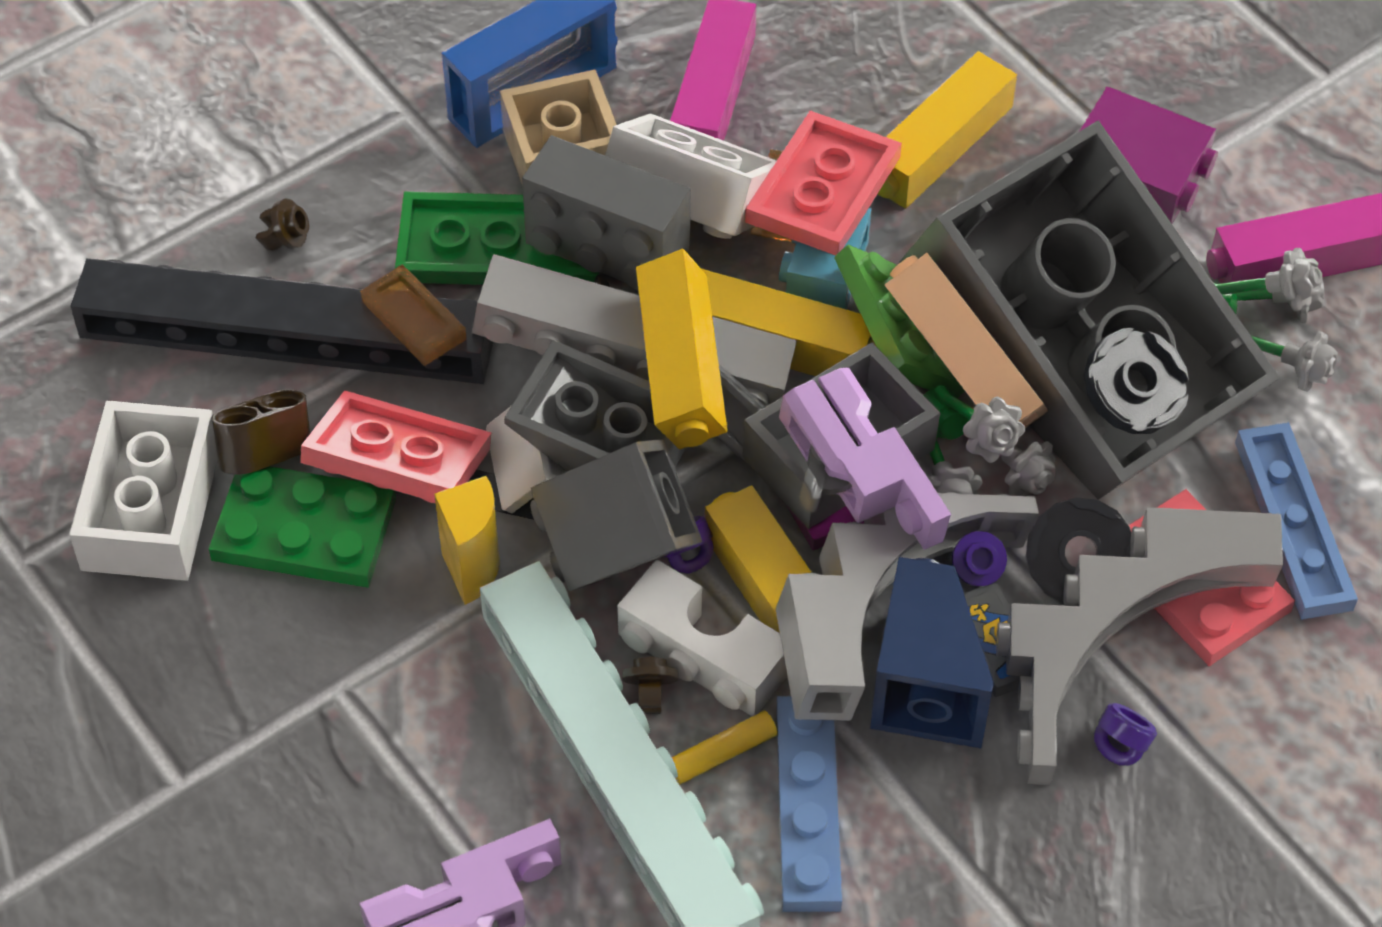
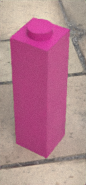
(716, 67)
(1336, 235)

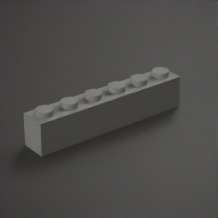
(538, 305)

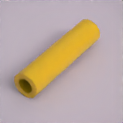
(724, 746)

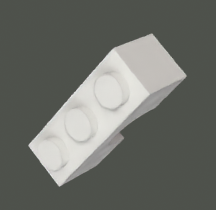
(736, 667)

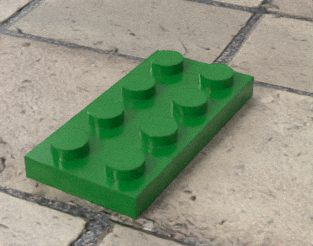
(456, 234)

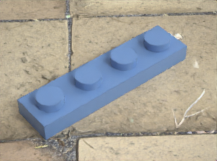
(1308, 546)
(808, 812)

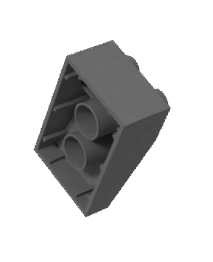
(1071, 257)

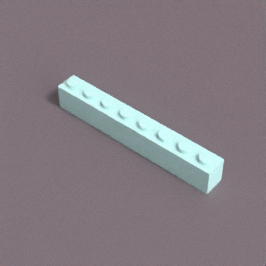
(614, 755)

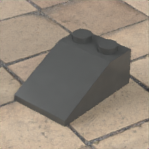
(583, 409)

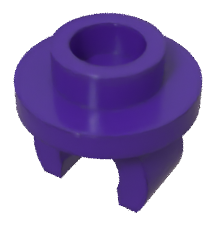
(979, 558)

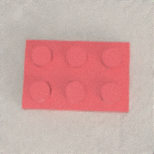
(823, 183)
(394, 446)
(1221, 618)

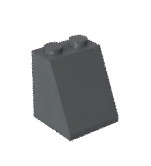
(614, 514)

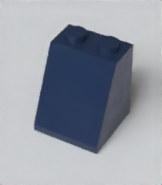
(931, 660)

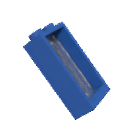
(525, 48)

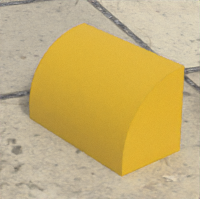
(469, 535)

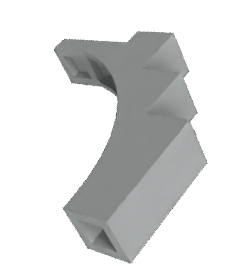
(1169, 558)
(825, 613)

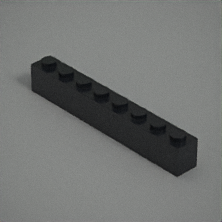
(259, 320)

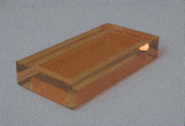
(413, 314)

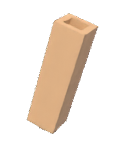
(960, 337)

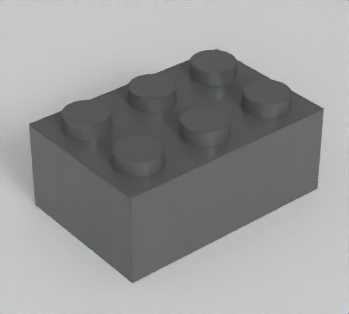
(602, 211)
(893, 404)

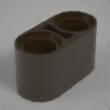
(261, 431)

